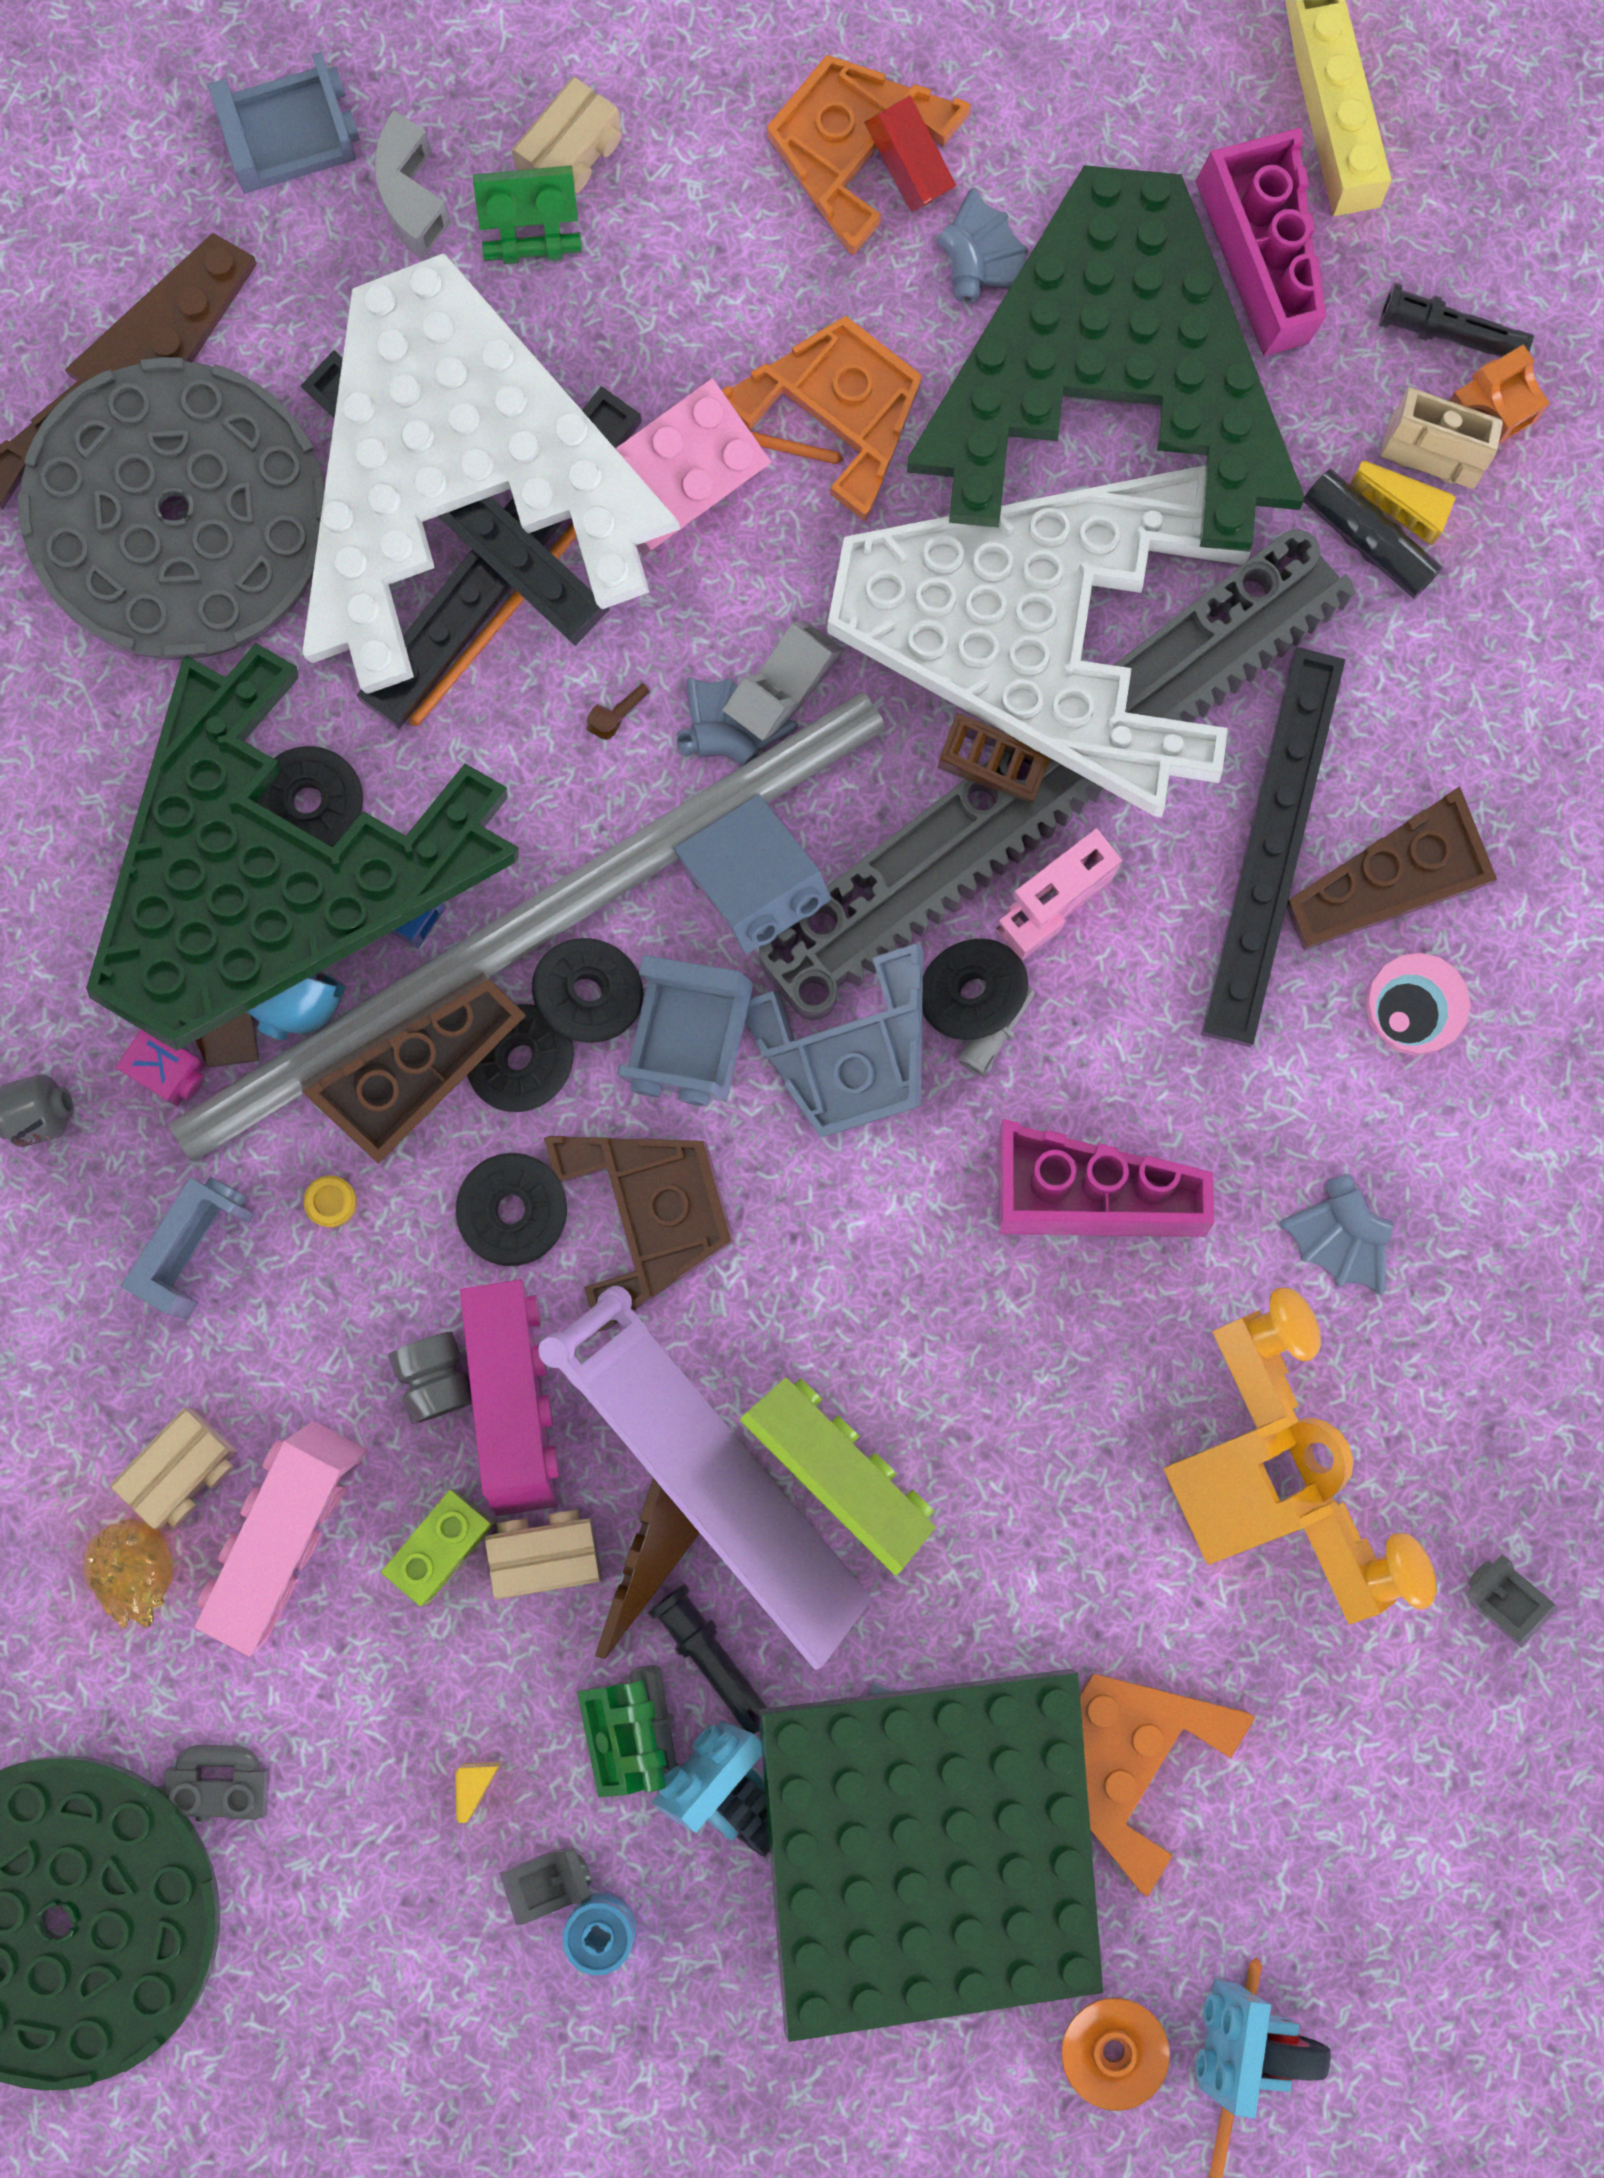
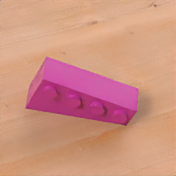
(1266, 234)
(1096, 1190)
(508, 1398)

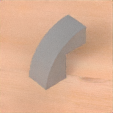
(411, 209)
(785, 681)

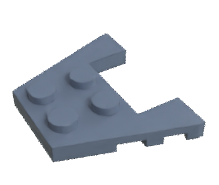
(856, 1068)

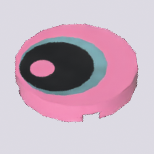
(1418, 1004)

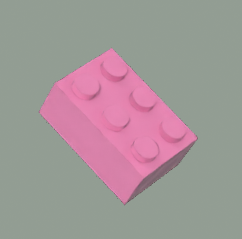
(694, 455)

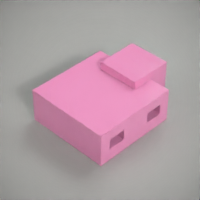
(1073, 888)

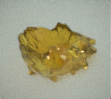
(129, 1570)

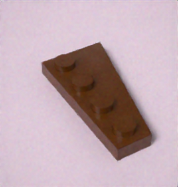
(174, 314)
(1407, 870)

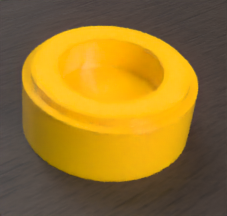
(330, 1201)

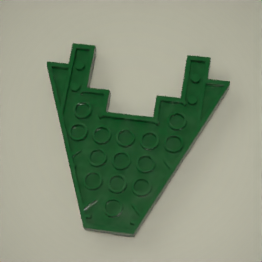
(1121, 311)
(239, 903)

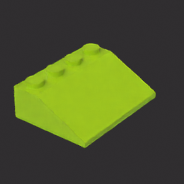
(839, 1474)

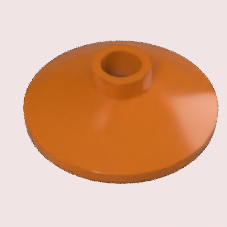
(1122, 2081)

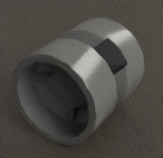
(432, 1378)

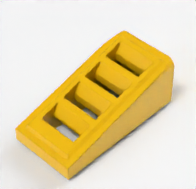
(1406, 500)

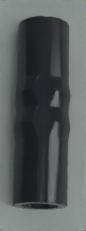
(1372, 533)

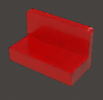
(910, 153)

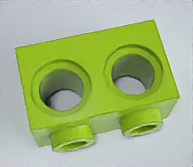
(438, 1547)

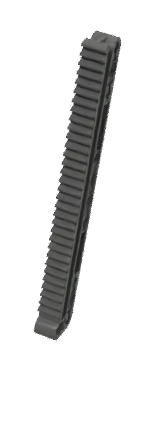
(955, 846)

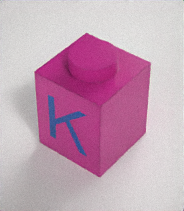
(162, 1069)

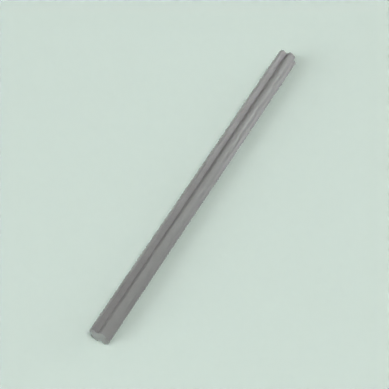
(526, 925)

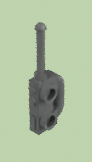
(235, 1798)

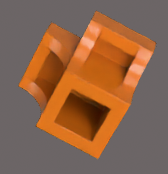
(1506, 391)

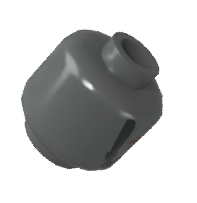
(33, 1110)

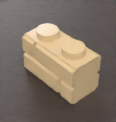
(571, 132)
(1441, 438)
(174, 1469)
(543, 1556)

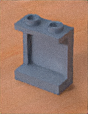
(285, 126)
(753, 873)
(687, 1030)
(176, 1242)

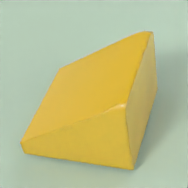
(471, 1785)

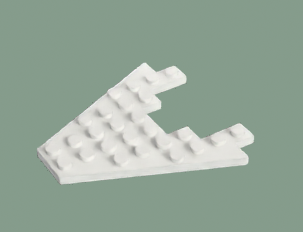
(437, 416)
(1003, 621)

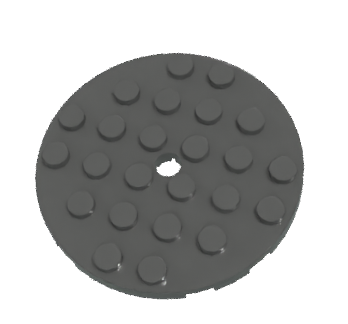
(155, 435)

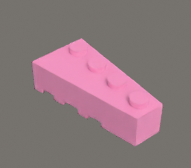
(276, 1536)

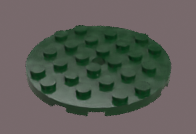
(139, 1912)

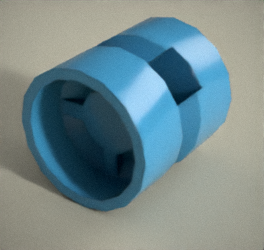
(599, 1934)

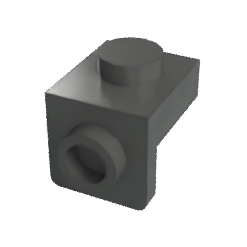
(1509, 1600)
(546, 1884)

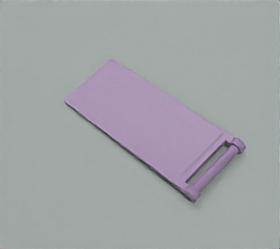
(711, 1477)

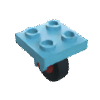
(1252, 2050)

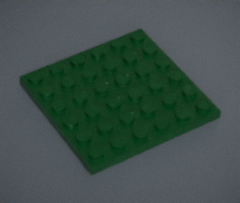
(930, 1853)

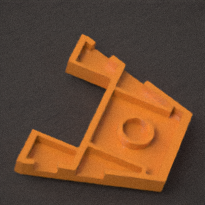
(827, 141)
(852, 390)
(1125, 1743)

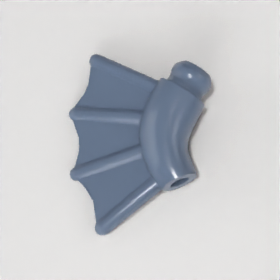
(981, 248)
(715, 731)
(1343, 1236)

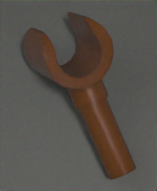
(605, 722)

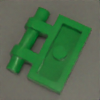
(527, 199)
(622, 1739)

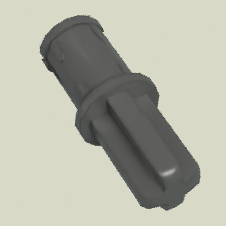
(654, 1687)

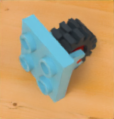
(720, 1787)

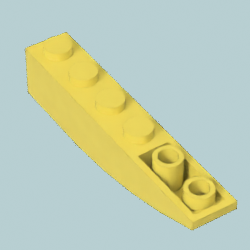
(1338, 105)

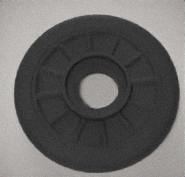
(328, 774)
(985, 1014)
(582, 1019)
(535, 1083)
(479, 1203)

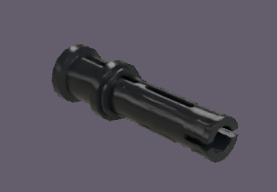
(1434, 318)
(697, 1640)

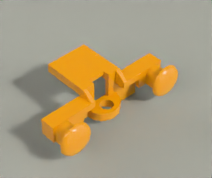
(1234, 1501)

